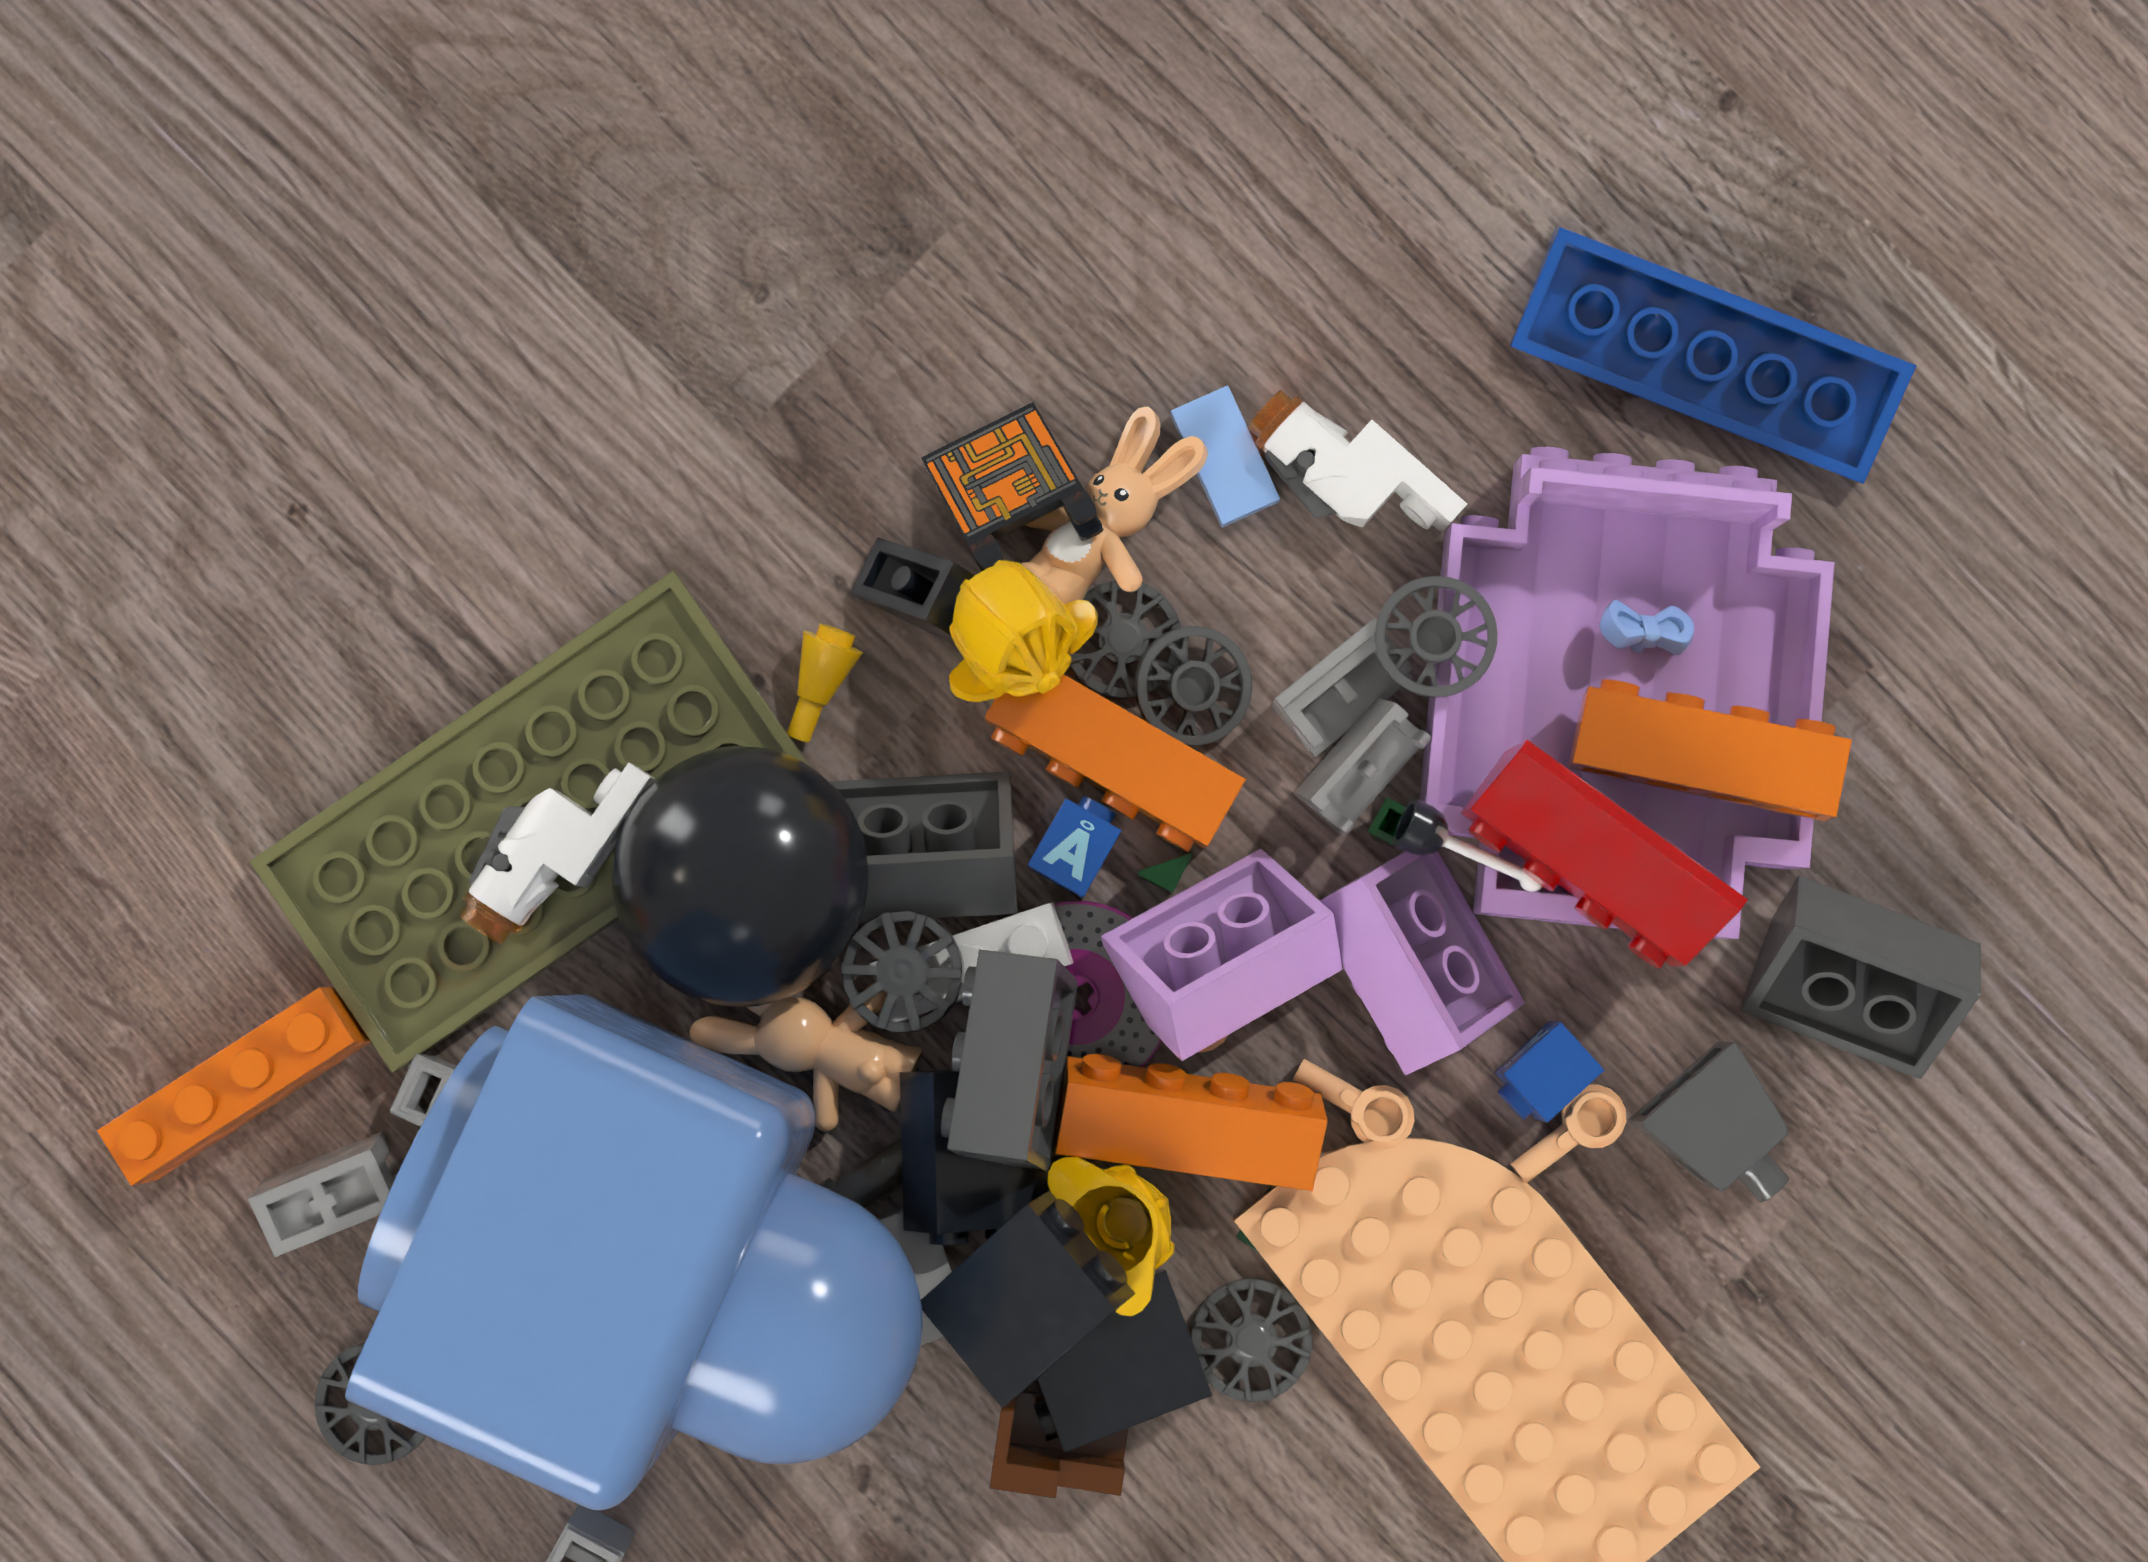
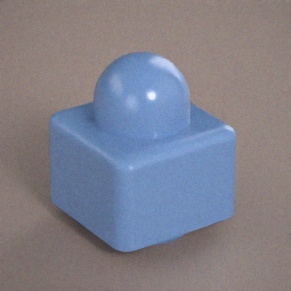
(623, 1255)

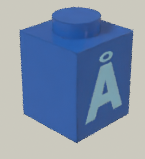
(1076, 845)
(1546, 1073)

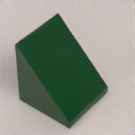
(1385, 822)
(1166, 874)

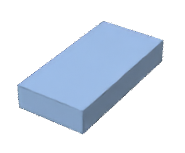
(1234, 470)

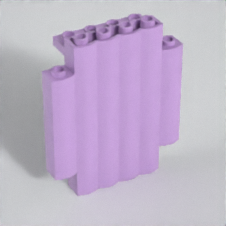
(1653, 543)

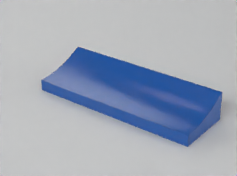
(1711, 355)

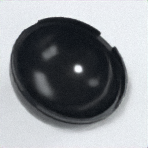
(740, 876)

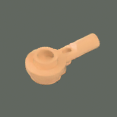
(1376, 1114)
(1590, 1119)

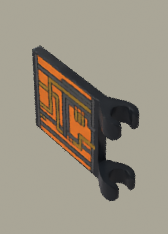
(1006, 480)

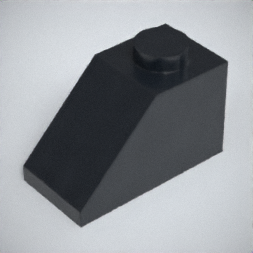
(911, 586)

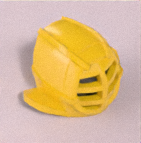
(1014, 634)
(1120, 1217)

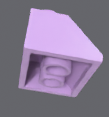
(1224, 952)
(1420, 959)

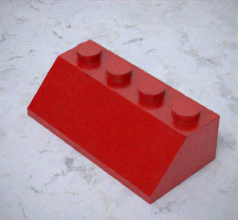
(1600, 856)

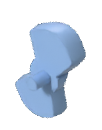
(1667, 630)

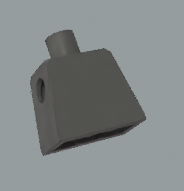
(1718, 1123)

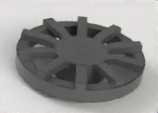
(902, 971)

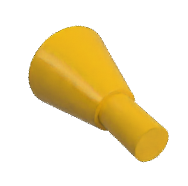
(824, 665)

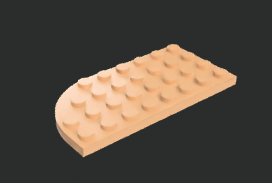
(1499, 1351)

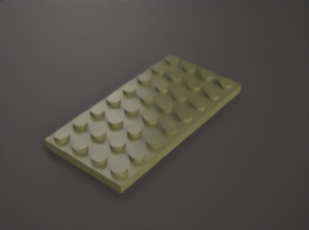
(388, 864)

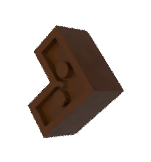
(1037, 1467)

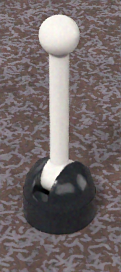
(1425, 830)

